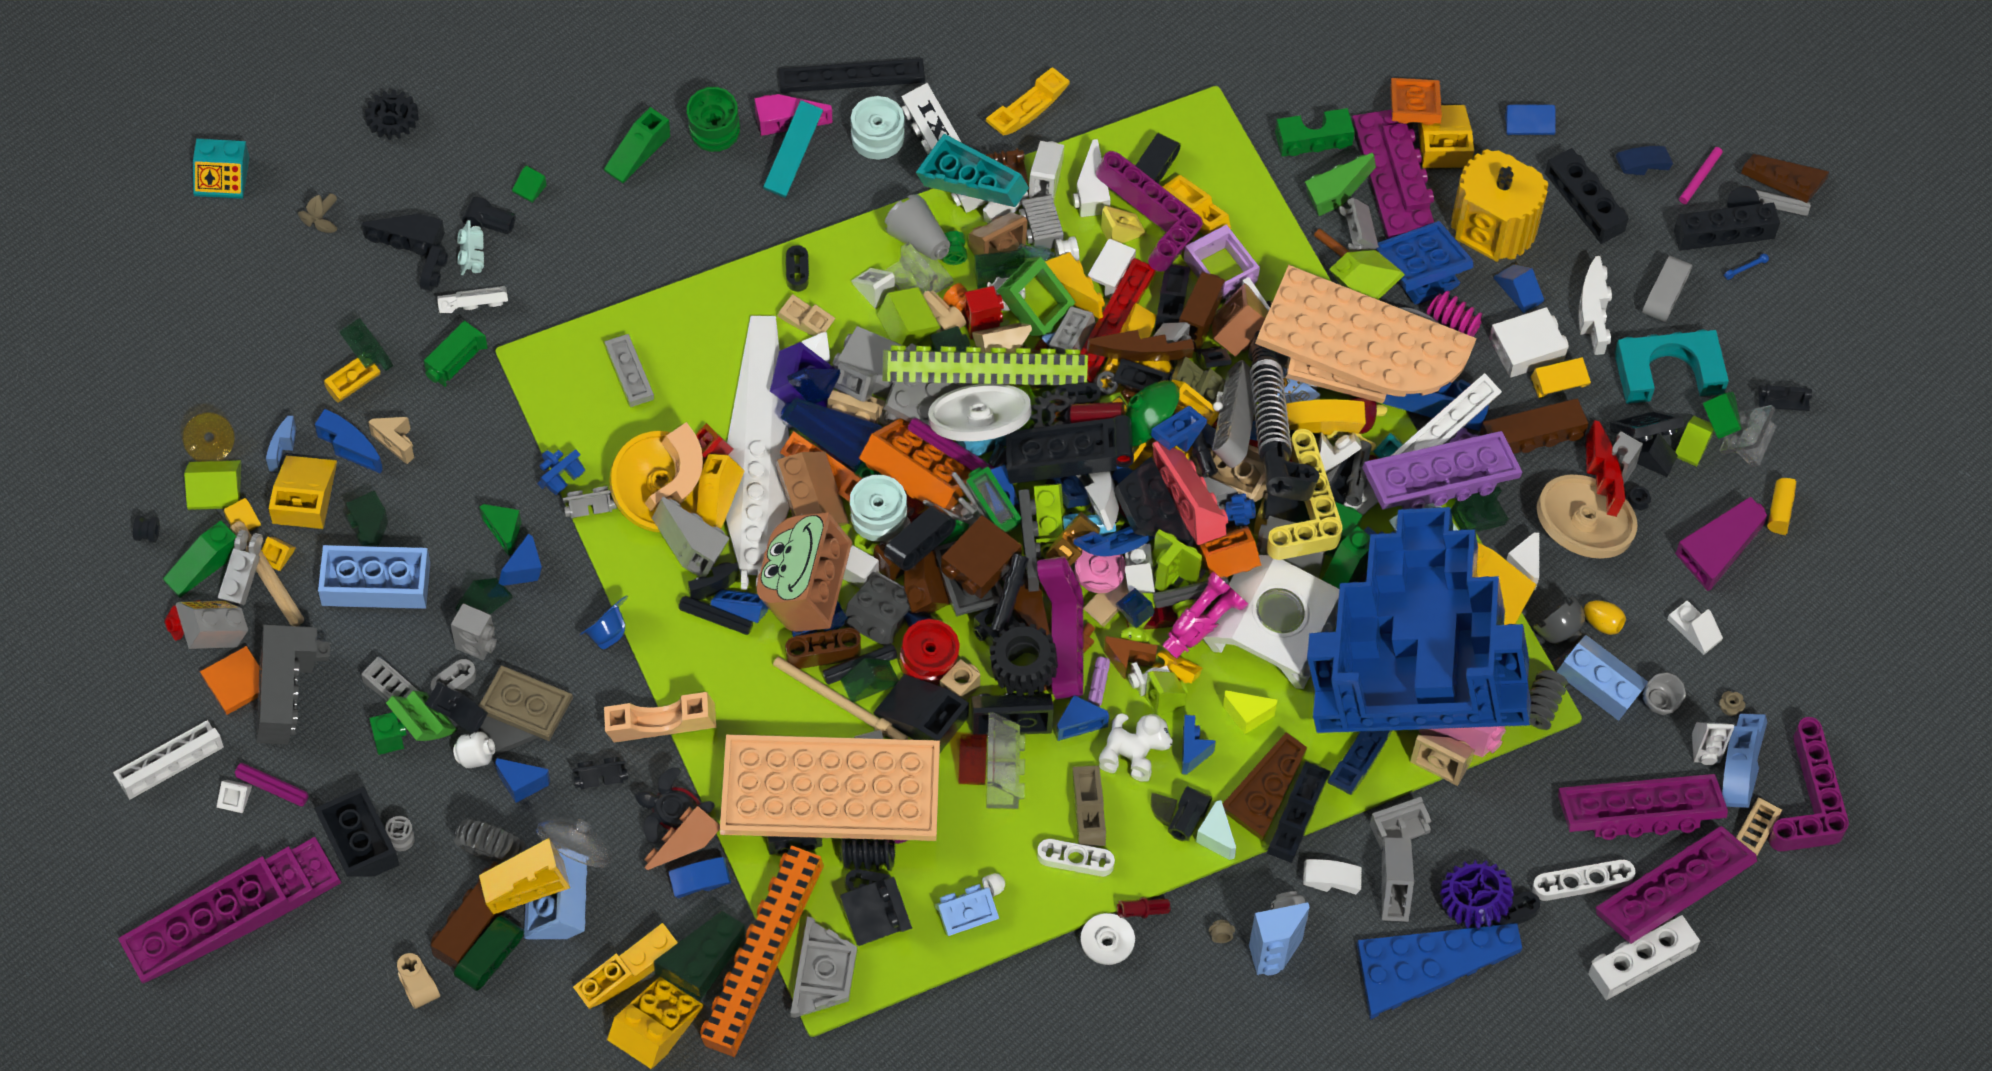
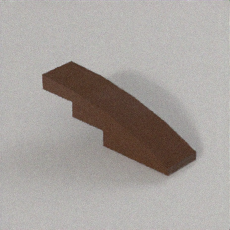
(1131, 347)

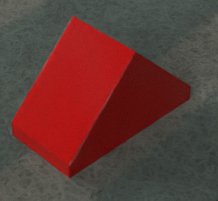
(712, 442)

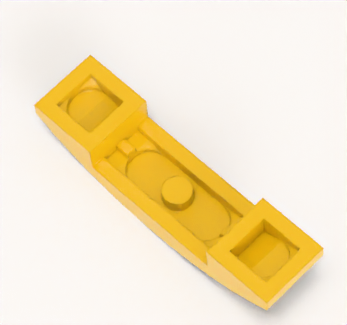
(1030, 105)

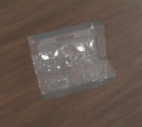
(919, 271)
(1754, 436)

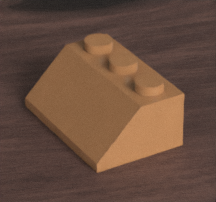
(811, 485)

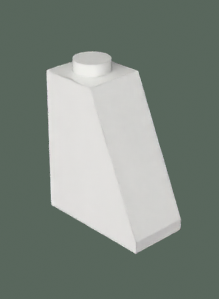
(1046, 169)

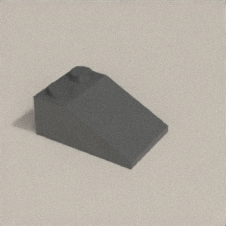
(958, 598)

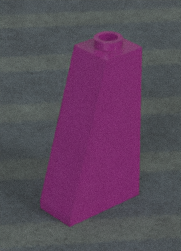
(1719, 543)

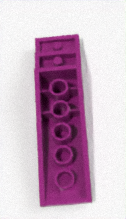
(229, 909)

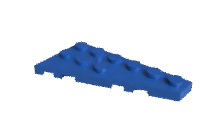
(1418, 964)

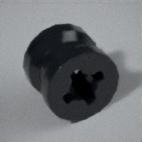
(146, 528)

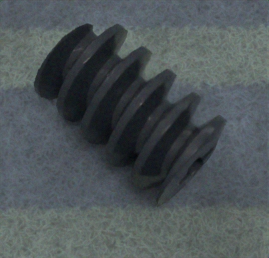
(868, 853)

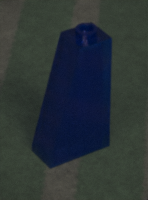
(830, 430)

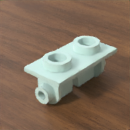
(470, 240)

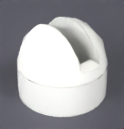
(995, 883)

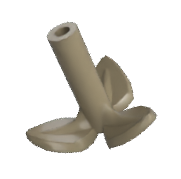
(316, 210)

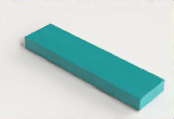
(793, 149)

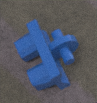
(552, 478)

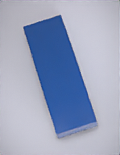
(347, 441)

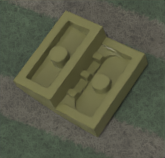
(1205, 382)

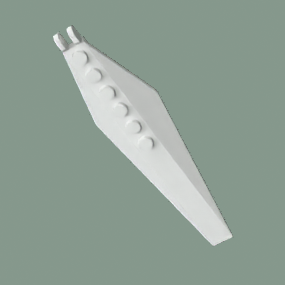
(756, 442)

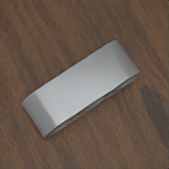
(1667, 288)

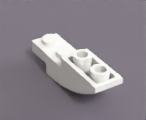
(1593, 306)

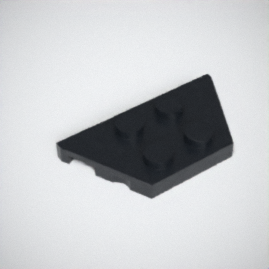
(1150, 503)

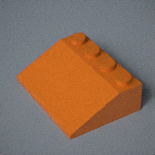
(915, 465)

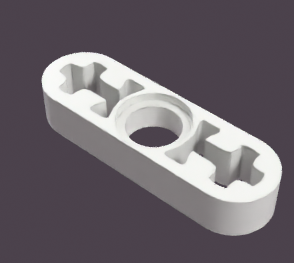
(1082, 867)

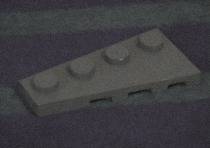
(1029, 530)

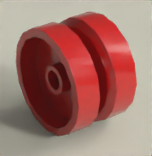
(929, 650)

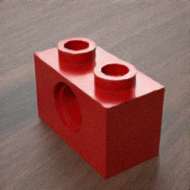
(982, 309)

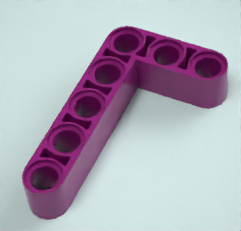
(1155, 203)
(1067, 624)
(1817, 791)

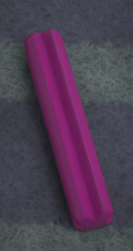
(271, 784)

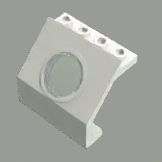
(1279, 616)

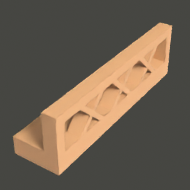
(1311, 375)

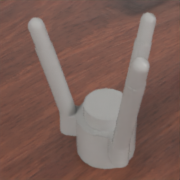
(970, 511)

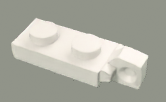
(472, 298)

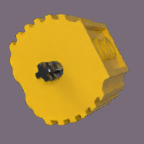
(1498, 205)

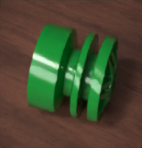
(713, 119)

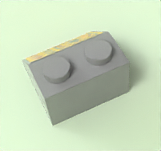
(212, 624)

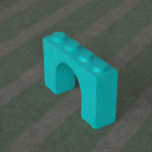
(1697, 349)

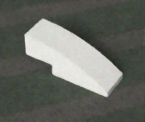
(1103, 498)

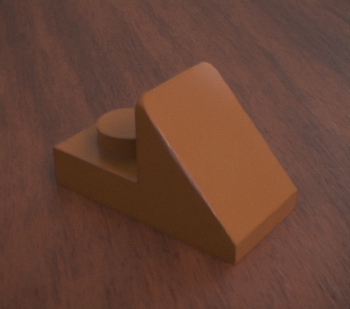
(1125, 651)

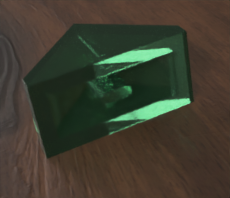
(485, 595)
(869, 678)

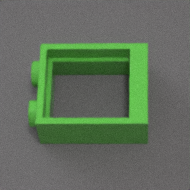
(1019, 279)

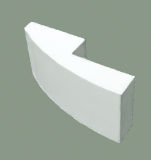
(1329, 874)

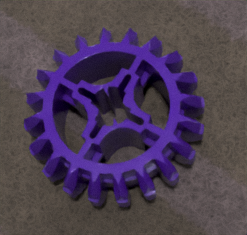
(1482, 904)

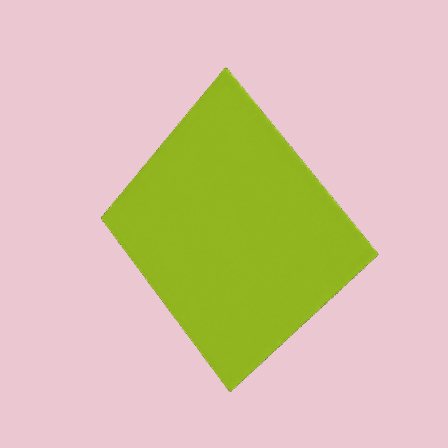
(692, 355)

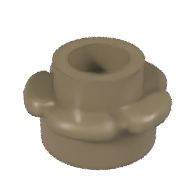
(1731, 709)
(1221, 931)

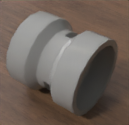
(401, 839)

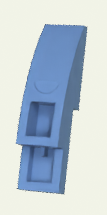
(1742, 758)

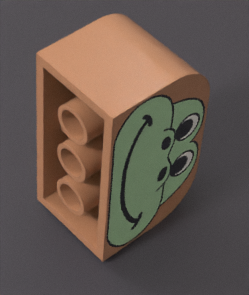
(804, 571)

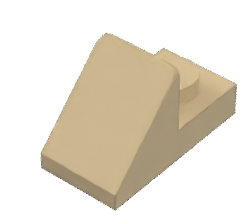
(392, 434)

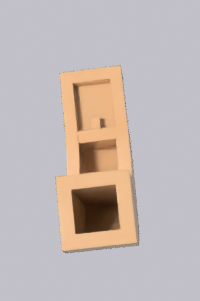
(688, 461)

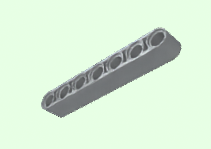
(1236, 417)

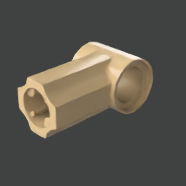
(946, 316)

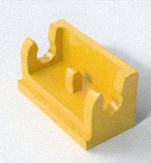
(1560, 377)

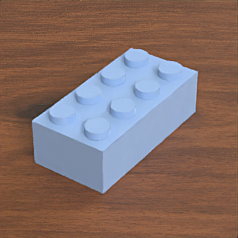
(374, 577)

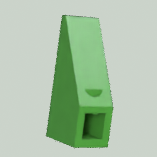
(1336, 186)

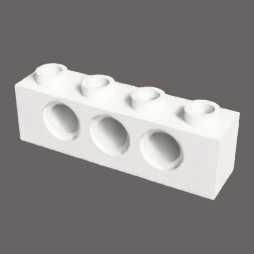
(1613, 981)

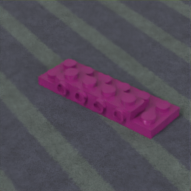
(1397, 179)
(1643, 806)
(1676, 884)

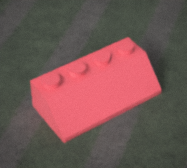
(1190, 494)

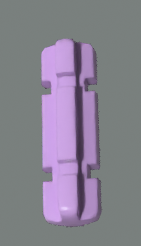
(1099, 681)

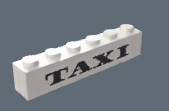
(932, 123)

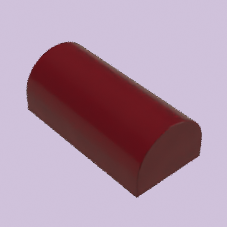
(1096, 411)

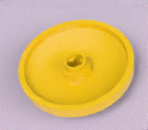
(639, 472)

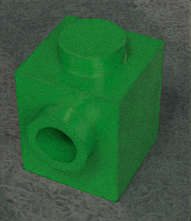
(387, 733)

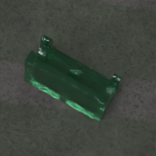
(994, 265)

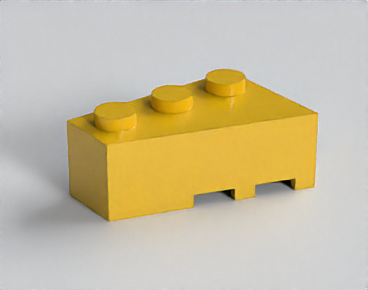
(525, 878)

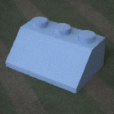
(1602, 677)
(560, 913)
(1277, 937)

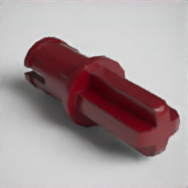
(1142, 907)

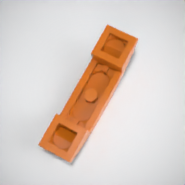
(843, 476)

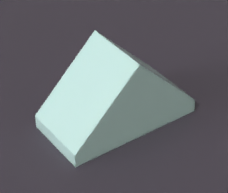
(1216, 833)

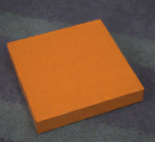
(233, 680)

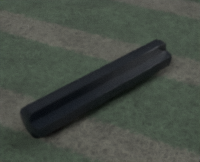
(715, 615)
(838, 671)

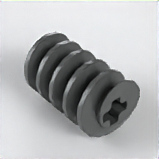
(1545, 696)

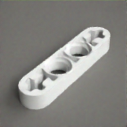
(1585, 885)

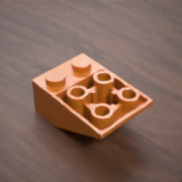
(1230, 553)

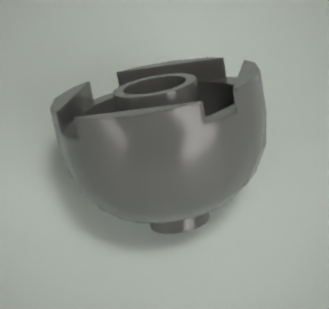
(1562, 622)

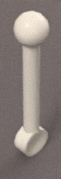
(1218, 406)

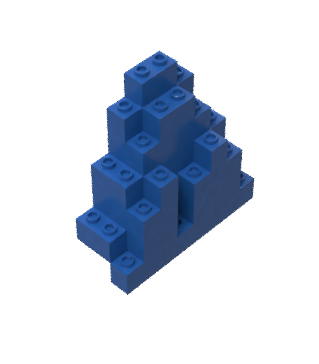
(1420, 639)

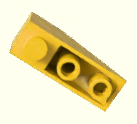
(1079, 286)
(717, 488)

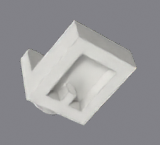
(1139, 680)

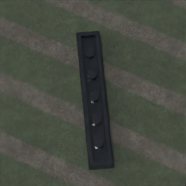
(851, 75)

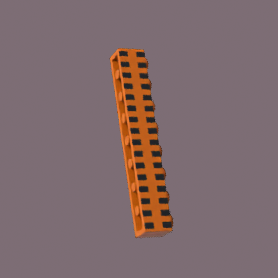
(762, 951)

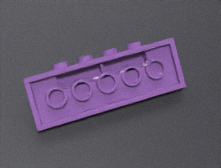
(1442, 472)

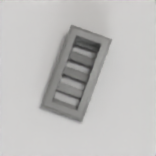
(378, 672)

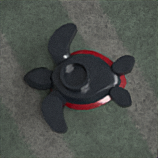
(668, 804)

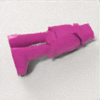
(1194, 624)

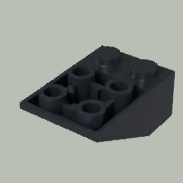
(924, 710)

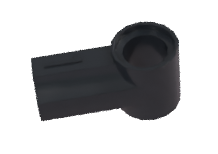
(483, 214)
(1191, 807)

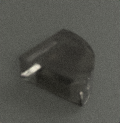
(1163, 808)

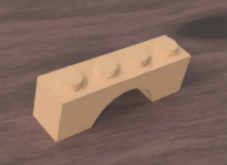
(634, 722)

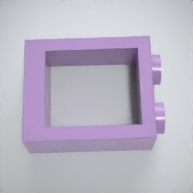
(1215, 242)

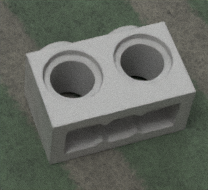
(473, 632)

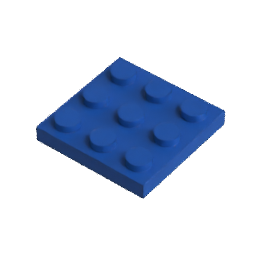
(1425, 255)

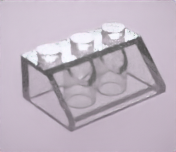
(1004, 763)

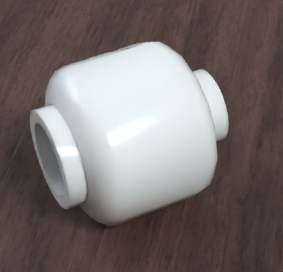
(474, 750)

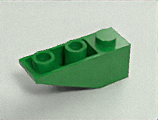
(638, 145)

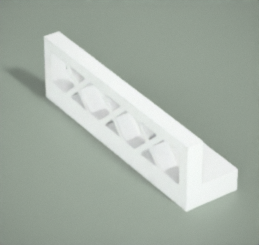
(172, 762)

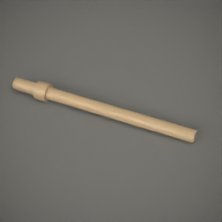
(883, 725)

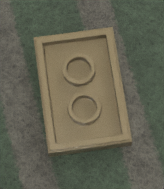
(525, 703)

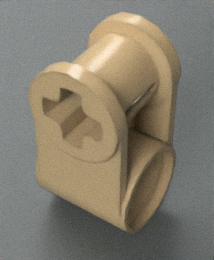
(418, 983)

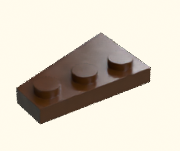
(1785, 176)

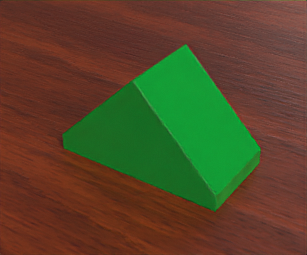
(1723, 414)
(503, 524)

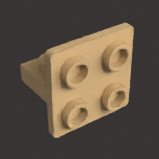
(868, 410)

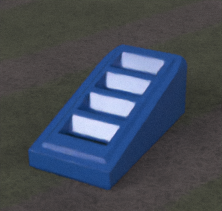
(741, 604)

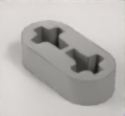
(452, 677)

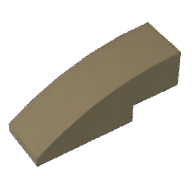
(1089, 806)

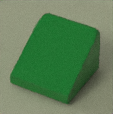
(529, 184)

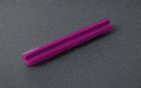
(947, 446)

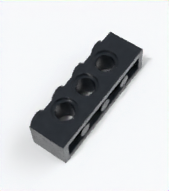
(1588, 207)
(1726, 226)

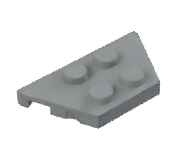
(823, 970)

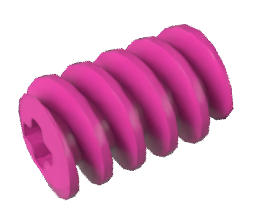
(1455, 314)

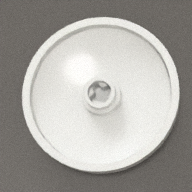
(979, 412)

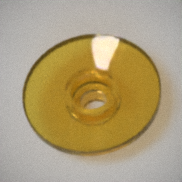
(199, 447)

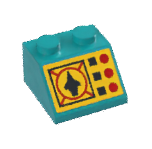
(220, 168)

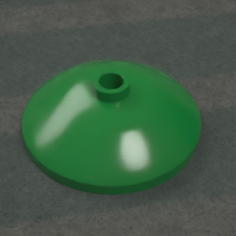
(1151, 408)

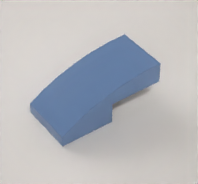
(282, 440)

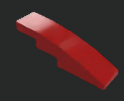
(1605, 467)

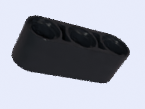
(1159, 157)
(919, 538)

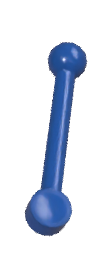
(1731, 273)

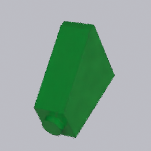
(1349, 560)

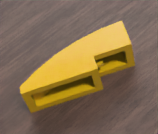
(1199, 202)
(1326, 416)

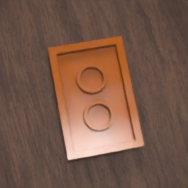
(1415, 101)

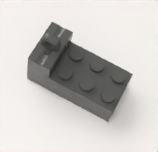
(282, 656)

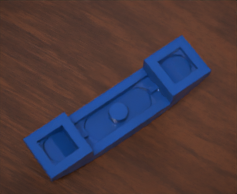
(1113, 544)

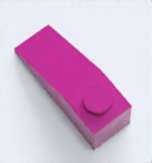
(776, 113)

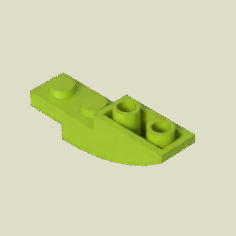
(1049, 516)

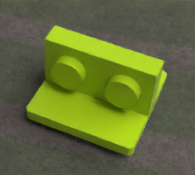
(1173, 560)

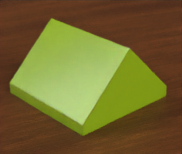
(907, 316)
(212, 484)

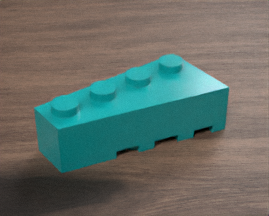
(967, 172)

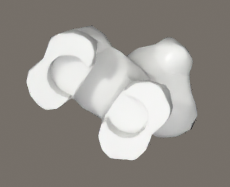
(1150, 734)

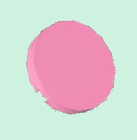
(1099, 573)

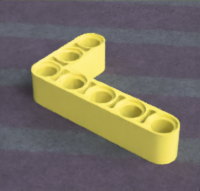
(1321, 500)

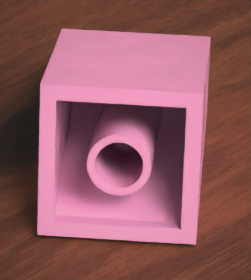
(1479, 738)

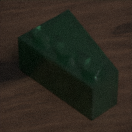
(701, 955)

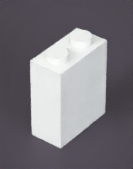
(1528, 342)

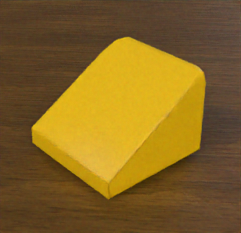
(242, 512)
(277, 552)

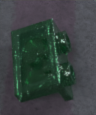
(365, 345)
(1479, 512)

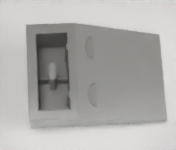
(689, 537)

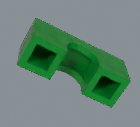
(1296, 138)

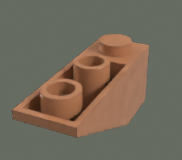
(690, 836)

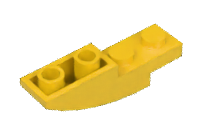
(1140, 320)
(625, 970)

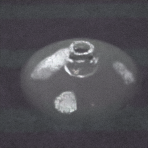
(575, 841)

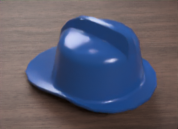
(609, 627)

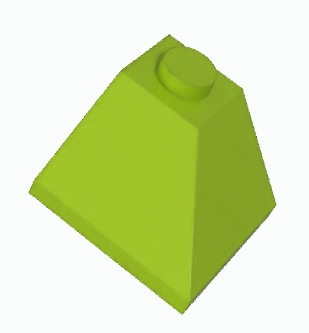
(1366, 273)

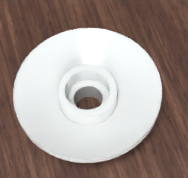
(1110, 928)

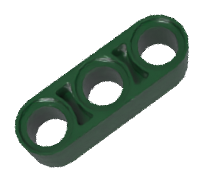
(489, 952)

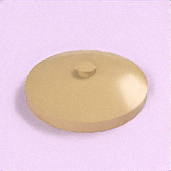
(1579, 518)

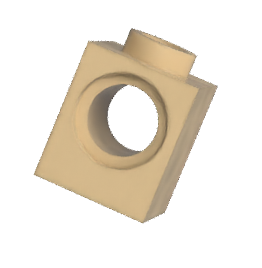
(962, 671)

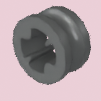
(1110, 376)

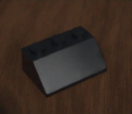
(1030, 712)
(357, 835)

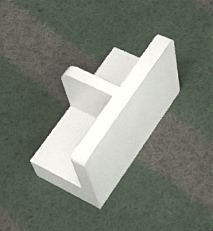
(1112, 265)

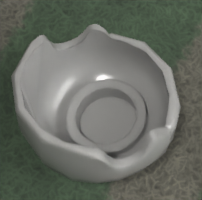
(1664, 693)

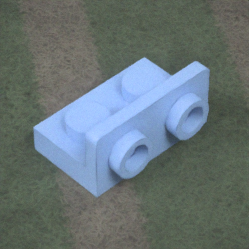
(966, 910)

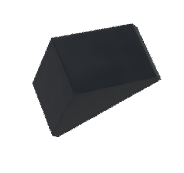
(1657, 455)

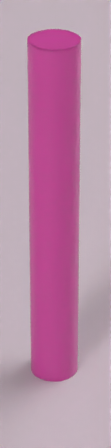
(1700, 175)

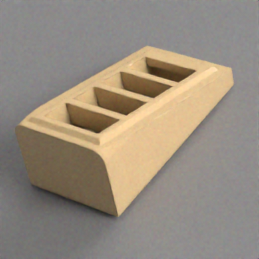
(1766, 808)

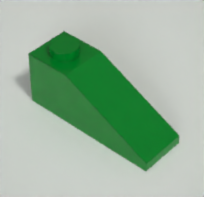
(201, 559)

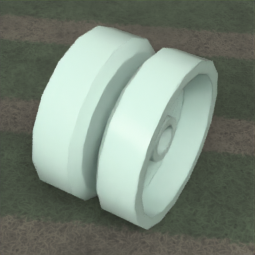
(877, 127)
(878, 508)

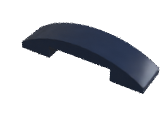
(1358, 760)

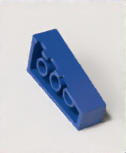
(1434, 403)

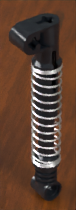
(1274, 444)

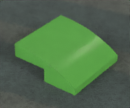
(419, 719)

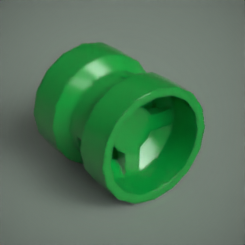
(957, 251)

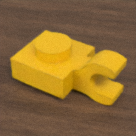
(1181, 667)

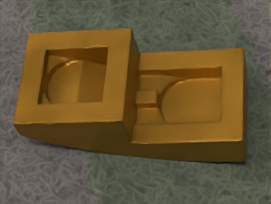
(1064, 543)

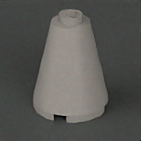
(917, 225)

